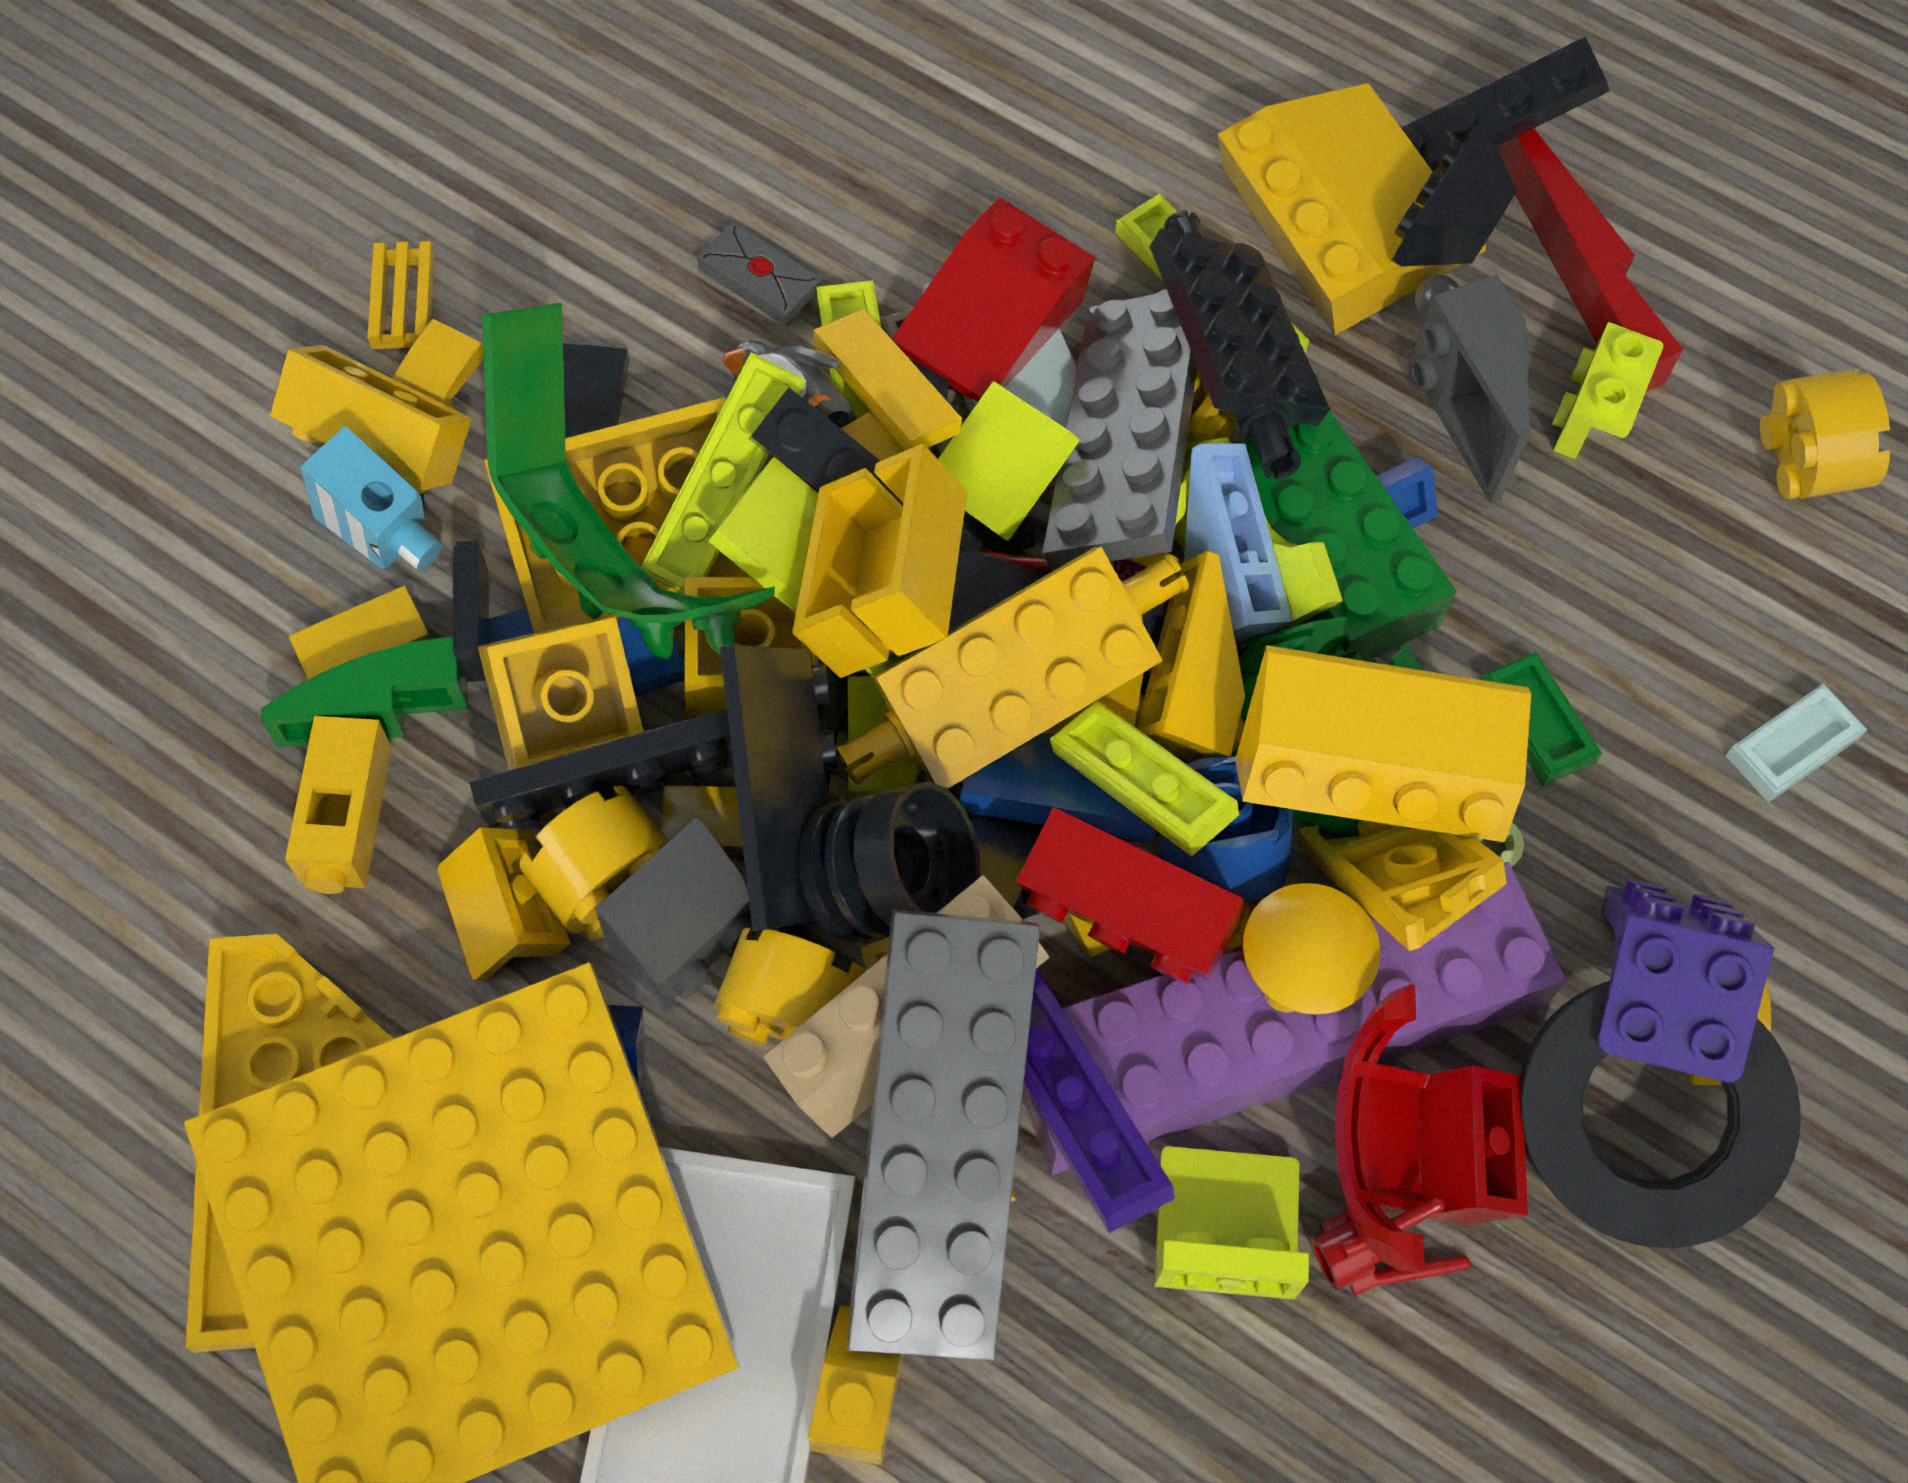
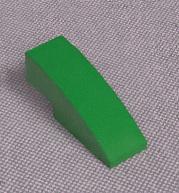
(375, 687)

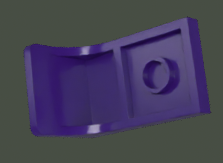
(1682, 981)

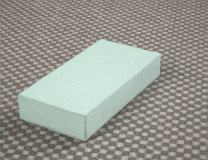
(1795, 742)

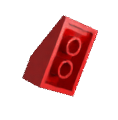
(995, 300)

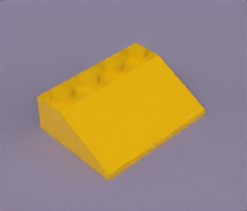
(1329, 192)
(631, 482)

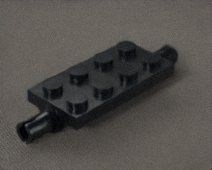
(1240, 338)

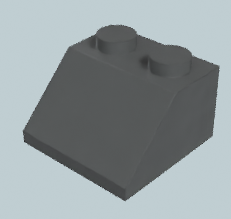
(677, 915)

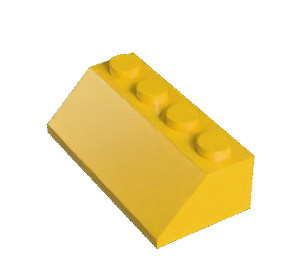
(1385, 744)

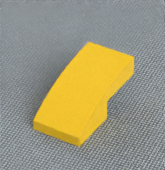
(440, 362)

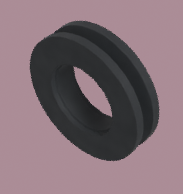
(1655, 1213)

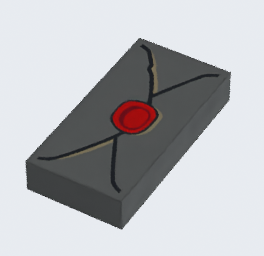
(759, 273)

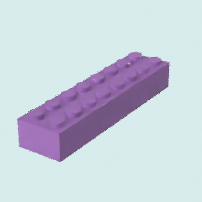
(1219, 1047)

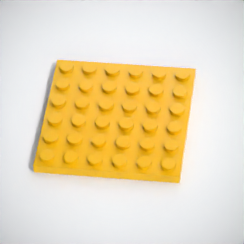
(460, 1243)

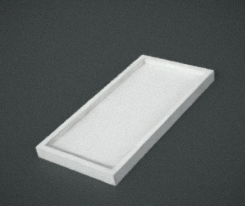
(775, 1266)

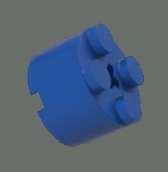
(1250, 852)

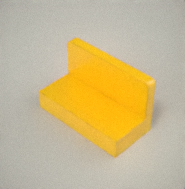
(495, 903)

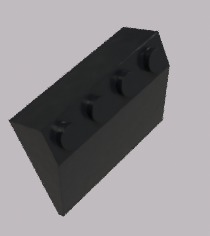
(776, 770)

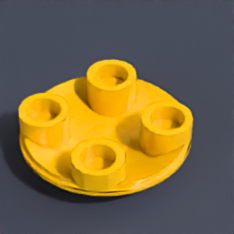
(1311, 949)

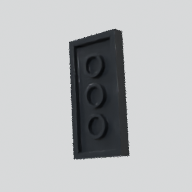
(634, 761)

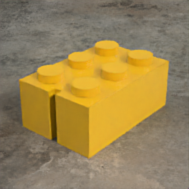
(878, 569)

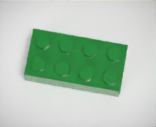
(1380, 564)

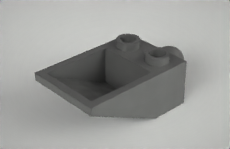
(1475, 373)

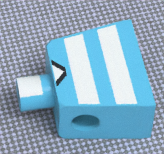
(368, 503)

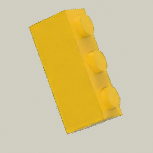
(405, 428)

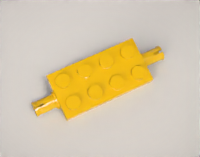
(1015, 669)

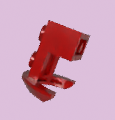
(1423, 1139)

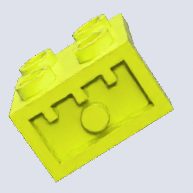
(1230, 1224)

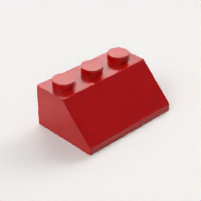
(1130, 897)

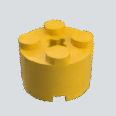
(1827, 434)
(590, 855)
(777, 985)

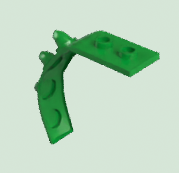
(540, 492)

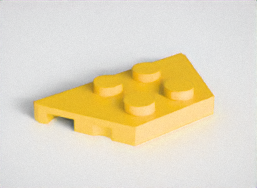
(1408, 876)

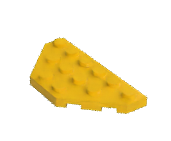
(262, 1026)

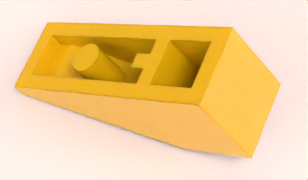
(1198, 687)

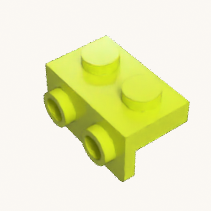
(1610, 387)

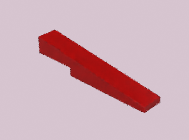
(1583, 247)

